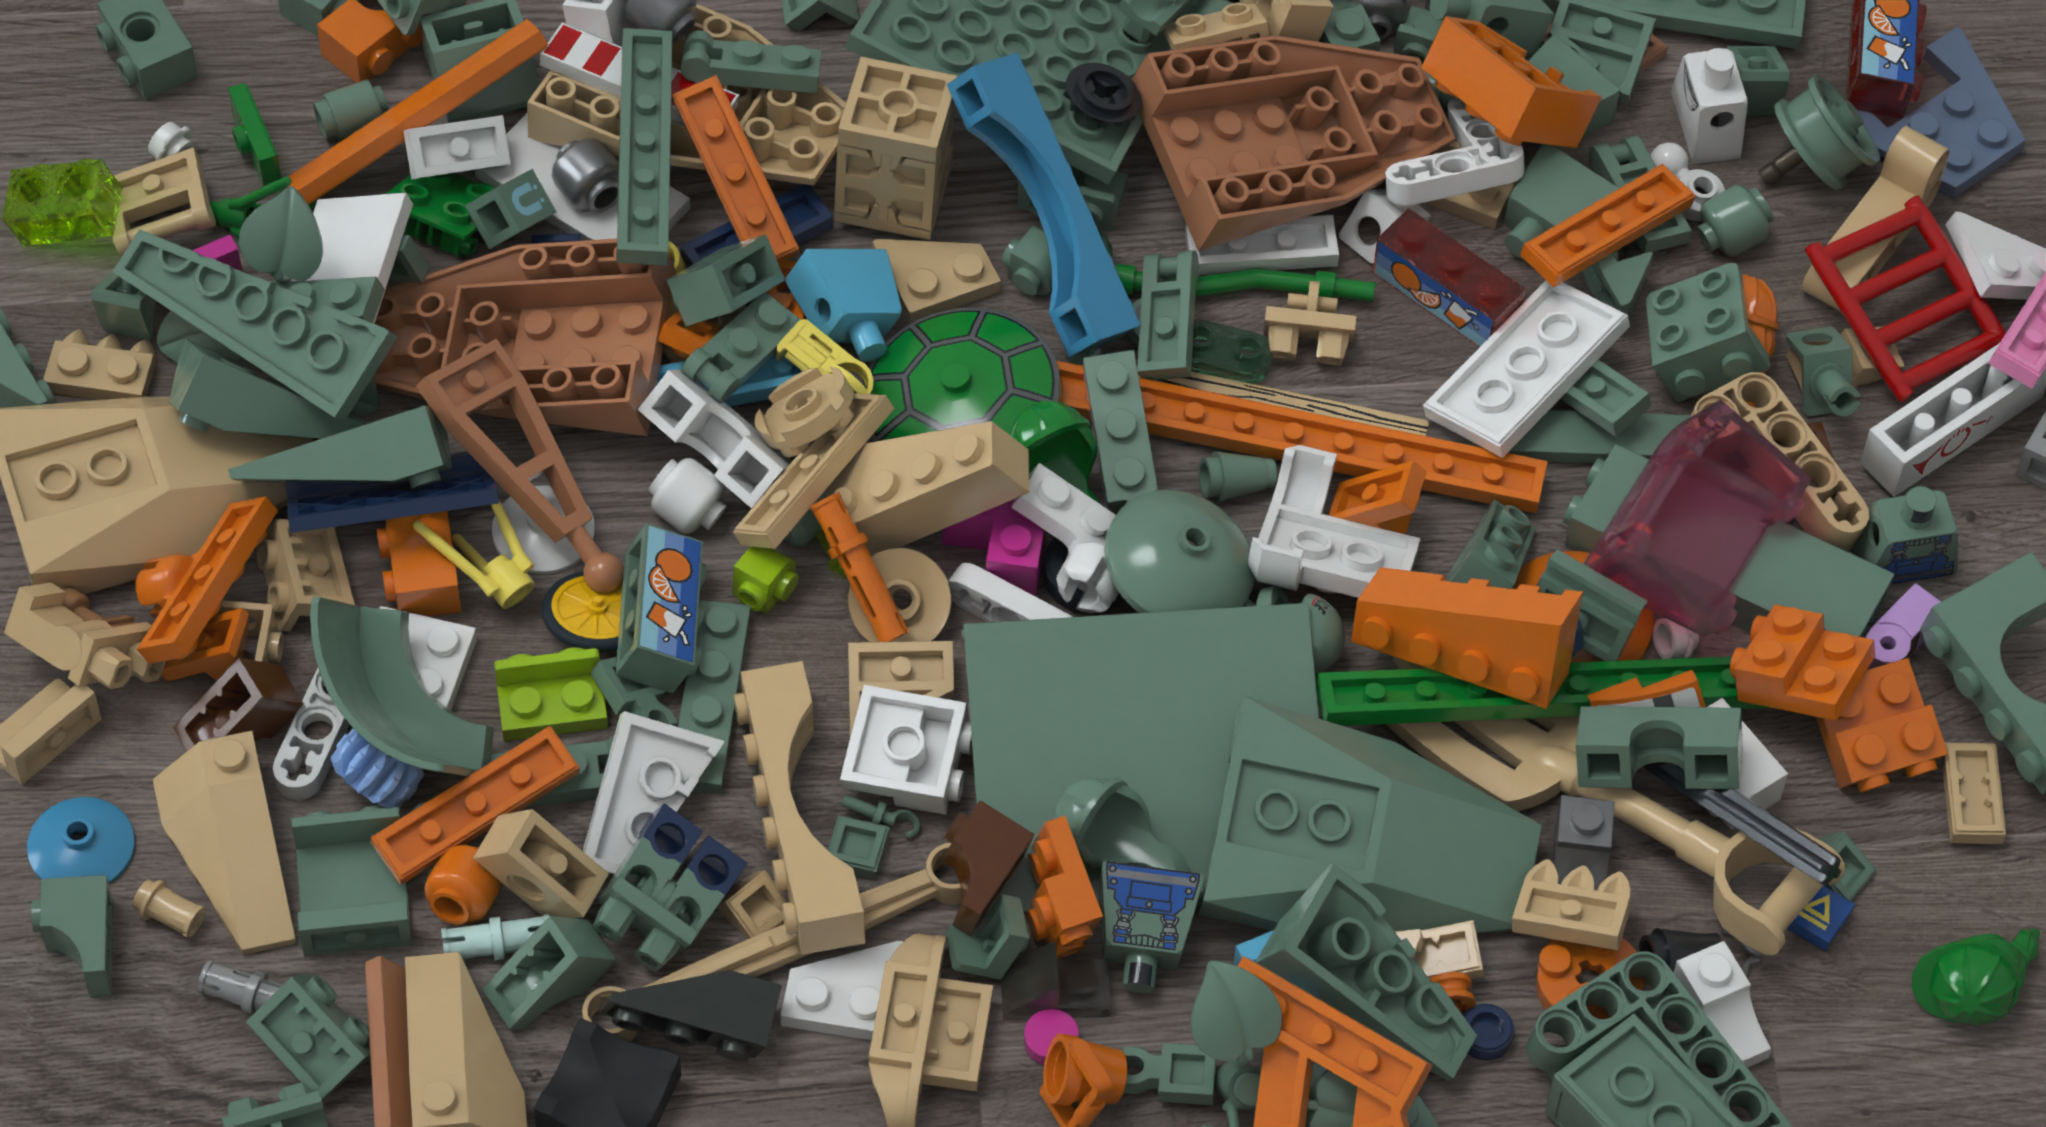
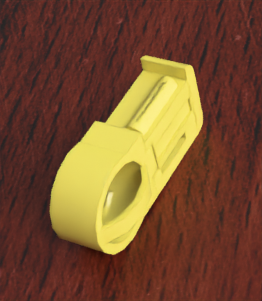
(811, 348)

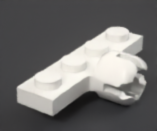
(1081, 527)

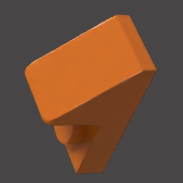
(1381, 497)
(217, 649)

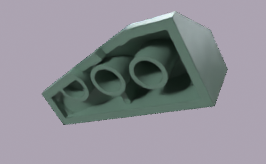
(387, 451)

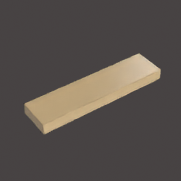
(811, 475)

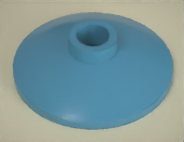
(103, 851)

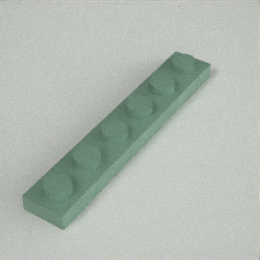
(644, 147)

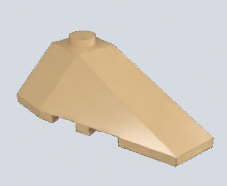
(222, 827)
(454, 1051)

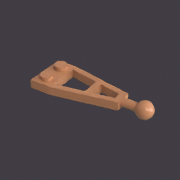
(479, 381)

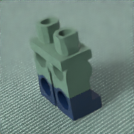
(656, 903)

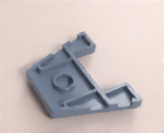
(1964, 117)

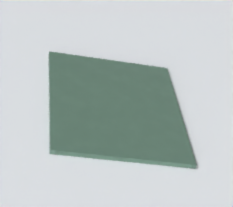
(1129, 702)

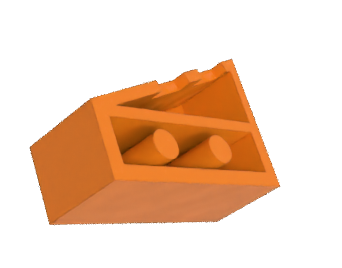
(1505, 87)

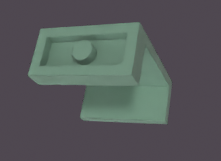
(345, 886)

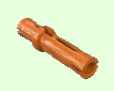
(859, 568)

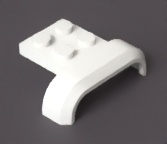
(1316, 548)

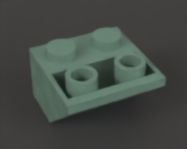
(461, 32)

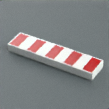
(599, 64)

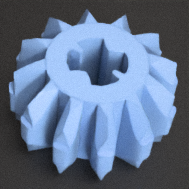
(374, 772)

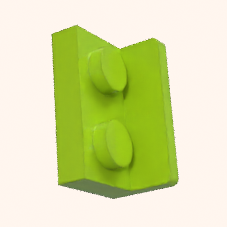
(549, 692)

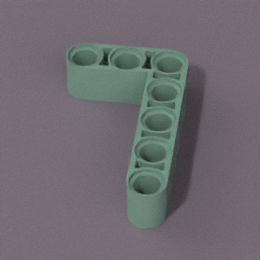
(1664, 1002)

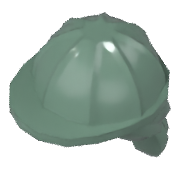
(1114, 825)

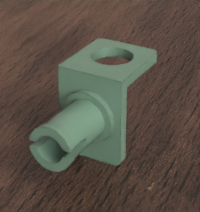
(1825, 372)

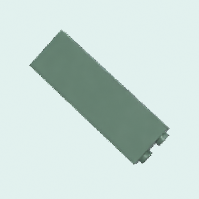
(1782, 570)

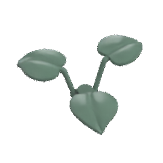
(276, 239)
(1242, 1013)

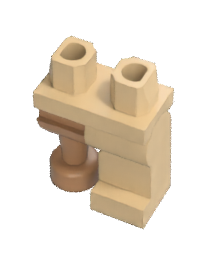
(74, 638)

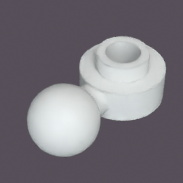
(1676, 160)

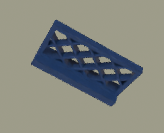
(341, 504)

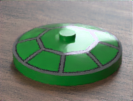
(963, 372)

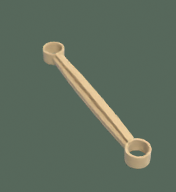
(777, 949)

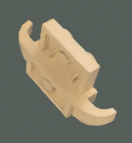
(925, 1029)

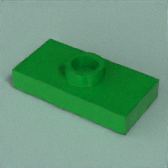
(252, 136)

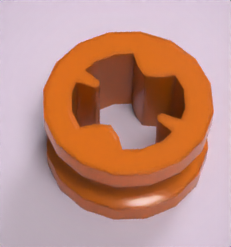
(1457, 987)

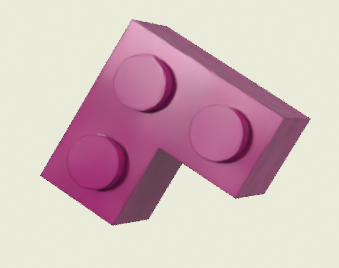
(1012, 544)

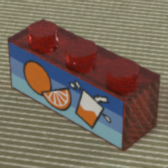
(1885, 55)
(1445, 277)

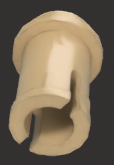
(162, 904)

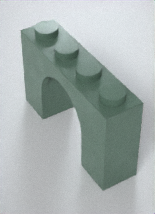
(1968, 638)

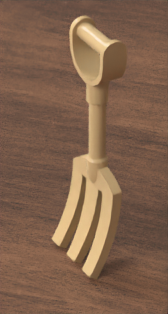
(1548, 766)

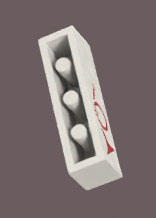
(1944, 422)

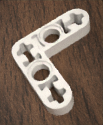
(1478, 165)

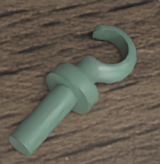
(879, 813)

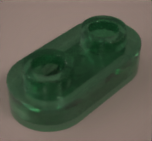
(1223, 356)

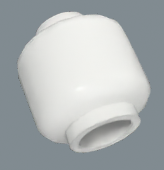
(687, 496)

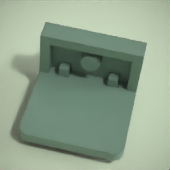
(1703, 333)

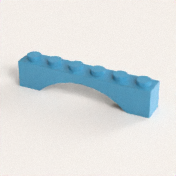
(1007, 115)

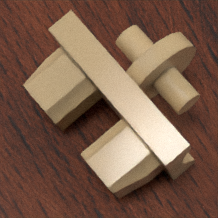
(1330, 329)

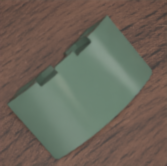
(378, 690)

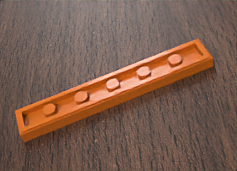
(418, 111)

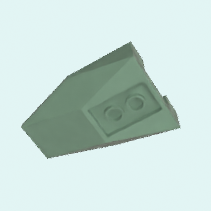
(1392, 821)

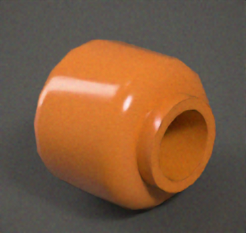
(460, 887)

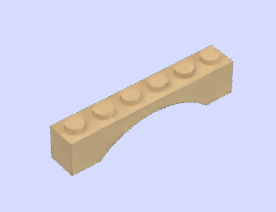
(820, 887)

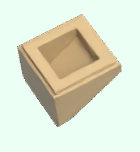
(753, 905)

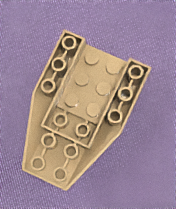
(787, 130)
(119, 485)

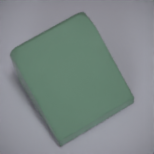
(1857, 865)

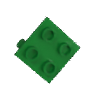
(441, 211)

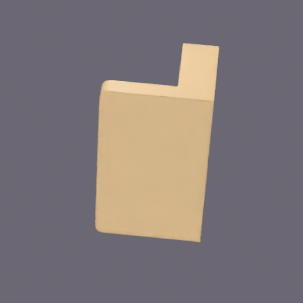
(46, 728)

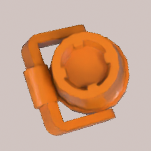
(1084, 1075)

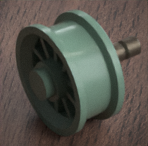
(1824, 134)

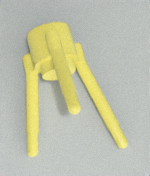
(500, 578)

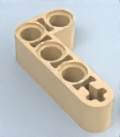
(1909, 169)
(1833, 509)

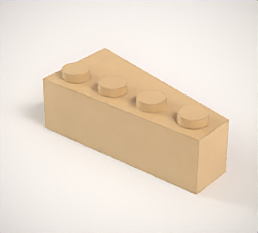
(930, 482)

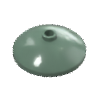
(1162, 570)

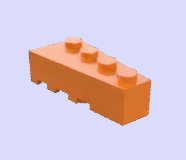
(1472, 631)

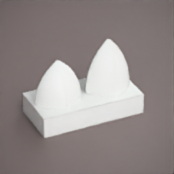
(457, 147)

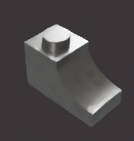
(1583, 836)

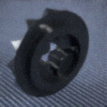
(1104, 82)

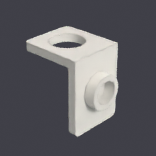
(1376, 205)

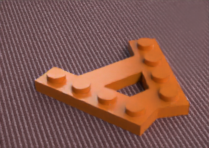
(1317, 1032)

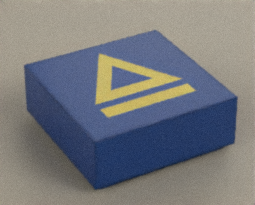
(1822, 918)

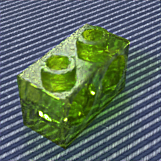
(62, 202)

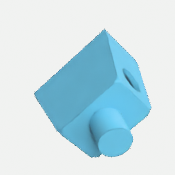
(848, 296)

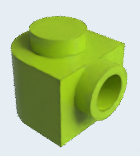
(763, 578)

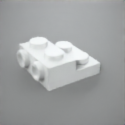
(908, 748)

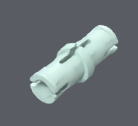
(491, 938)

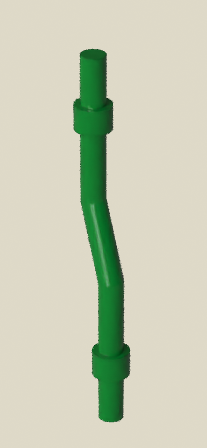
(1263, 279)

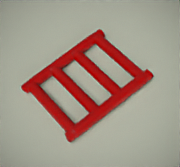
(1876, 341)

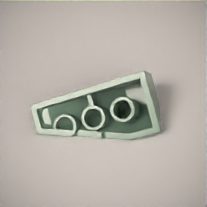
(233, 398)
(1352, 959)

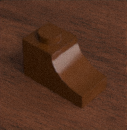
(244, 699)
(984, 857)

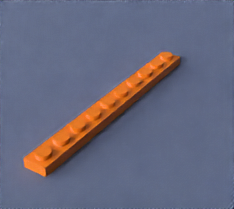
(1360, 447)

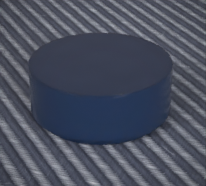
(1493, 1031)

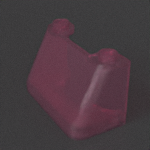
(1699, 518)

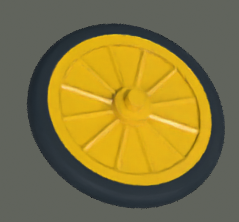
(582, 615)

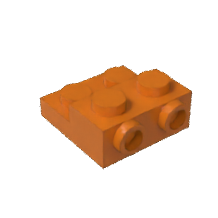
(1800, 664)
(1883, 730)
(1065, 902)

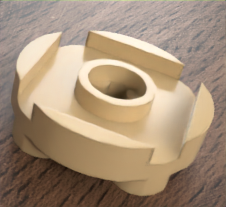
(805, 410)

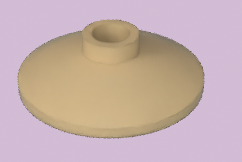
(927, 586)

